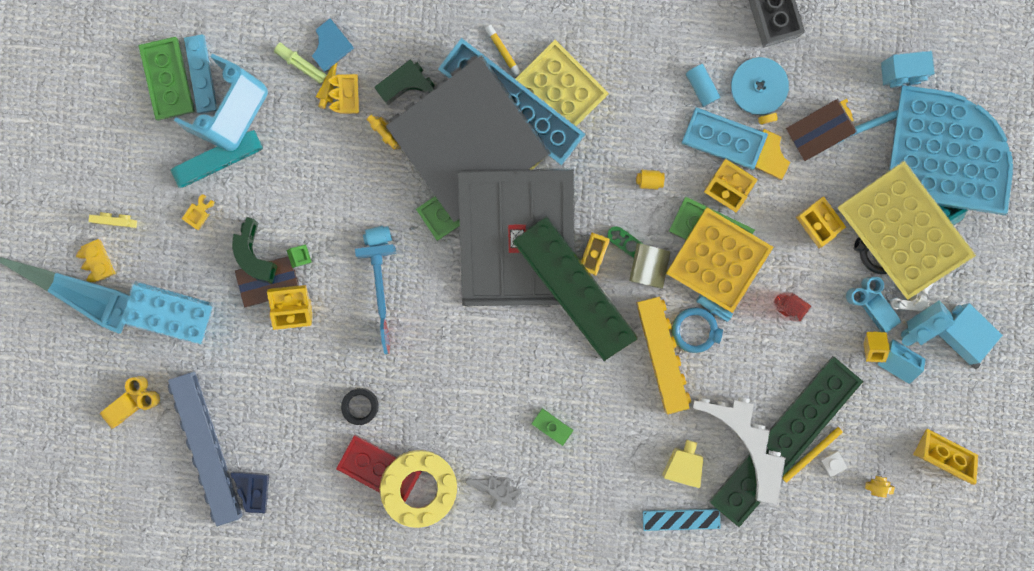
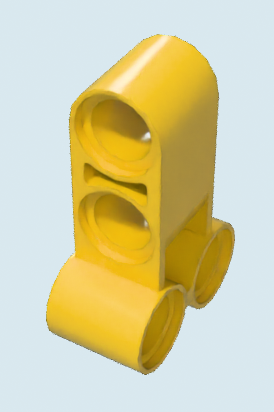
(130, 402)

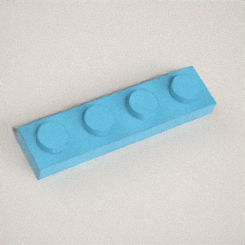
(200, 74)

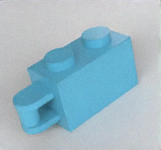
(927, 324)

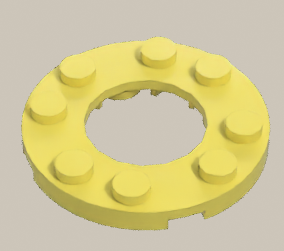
(397, 471)

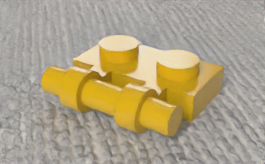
(379, 124)

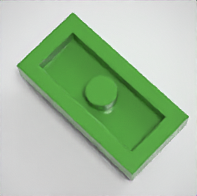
(552, 426)

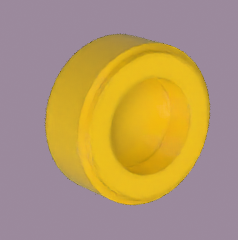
(767, 118)

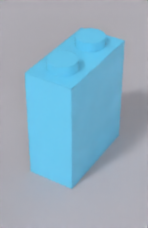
(970, 334)

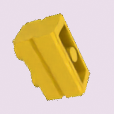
(594, 253)

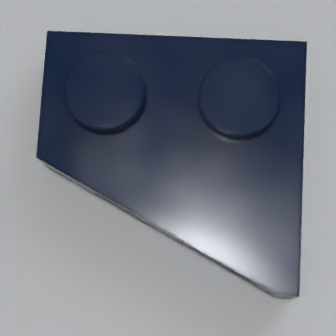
(252, 490)

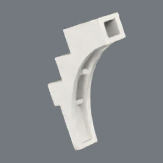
(767, 466)

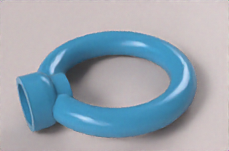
(715, 333)

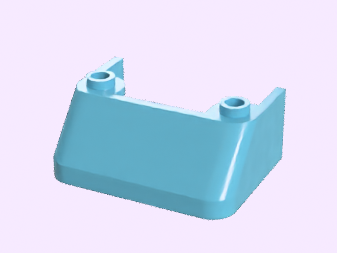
(235, 111)

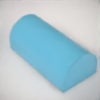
(703, 85)

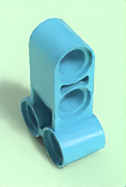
(875, 304)

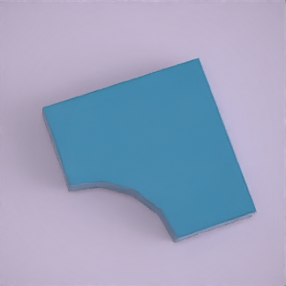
(331, 45)

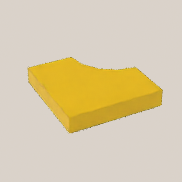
(771, 159)

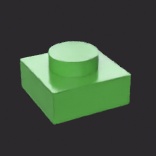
(299, 256)

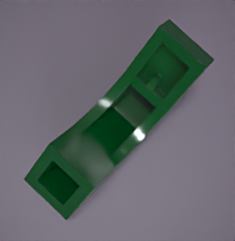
(245, 257)

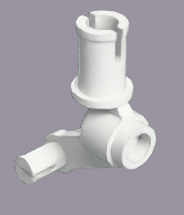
(917, 302)

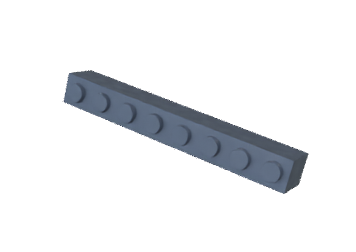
(205, 449)

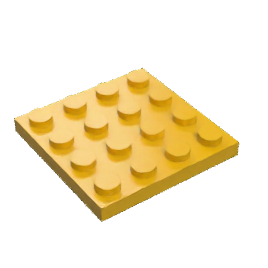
(719, 260)

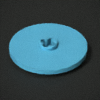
(774, 83)

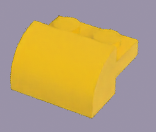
(730, 185)
(820, 222)
(290, 307)

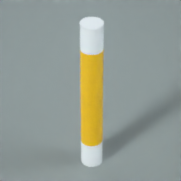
(503, 51)

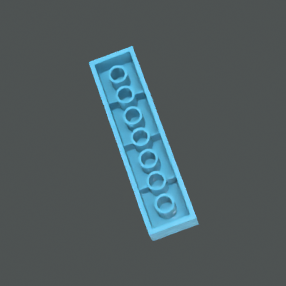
(554, 130)

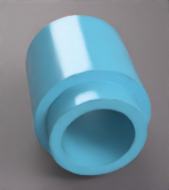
(377, 236)

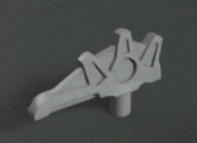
(498, 489)

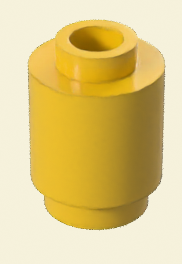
(650, 179)

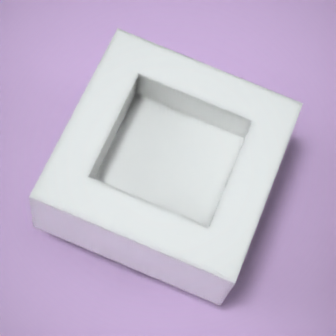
(833, 463)

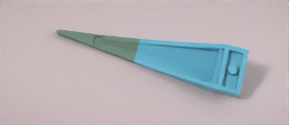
(94, 301)

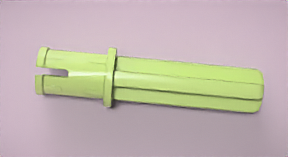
(300, 63)

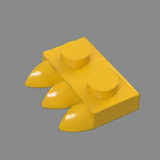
(346, 93)
(96, 261)

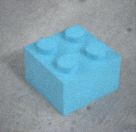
(907, 68)

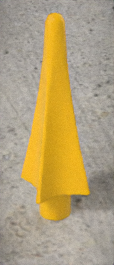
(326, 88)

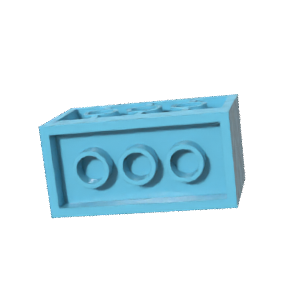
(167, 312)

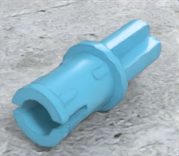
(714, 308)

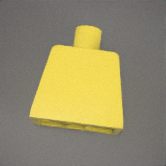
(685, 465)

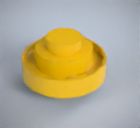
(879, 486)

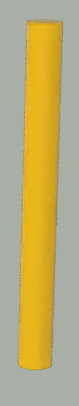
(812, 454)

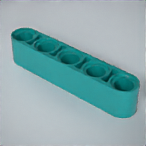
(214, 160)

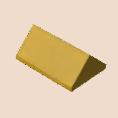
(948, 456)

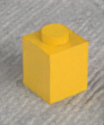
(876, 346)

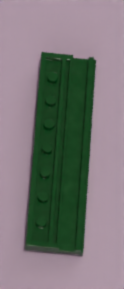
(574, 288)

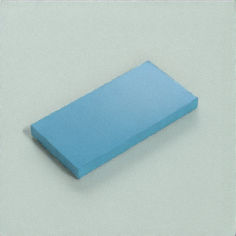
(724, 138)

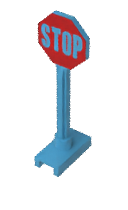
(376, 254)

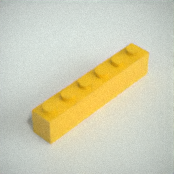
(662, 355)

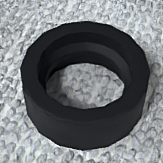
(345, 406)

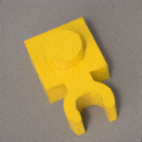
(197, 214)

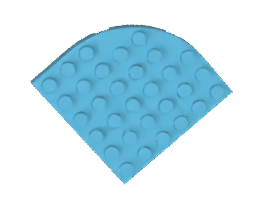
(953, 150)

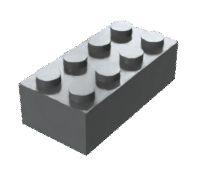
(777, 20)

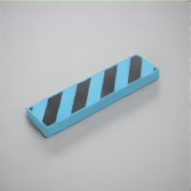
(681, 519)

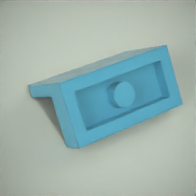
(903, 362)

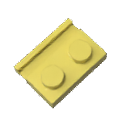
(107, 219)

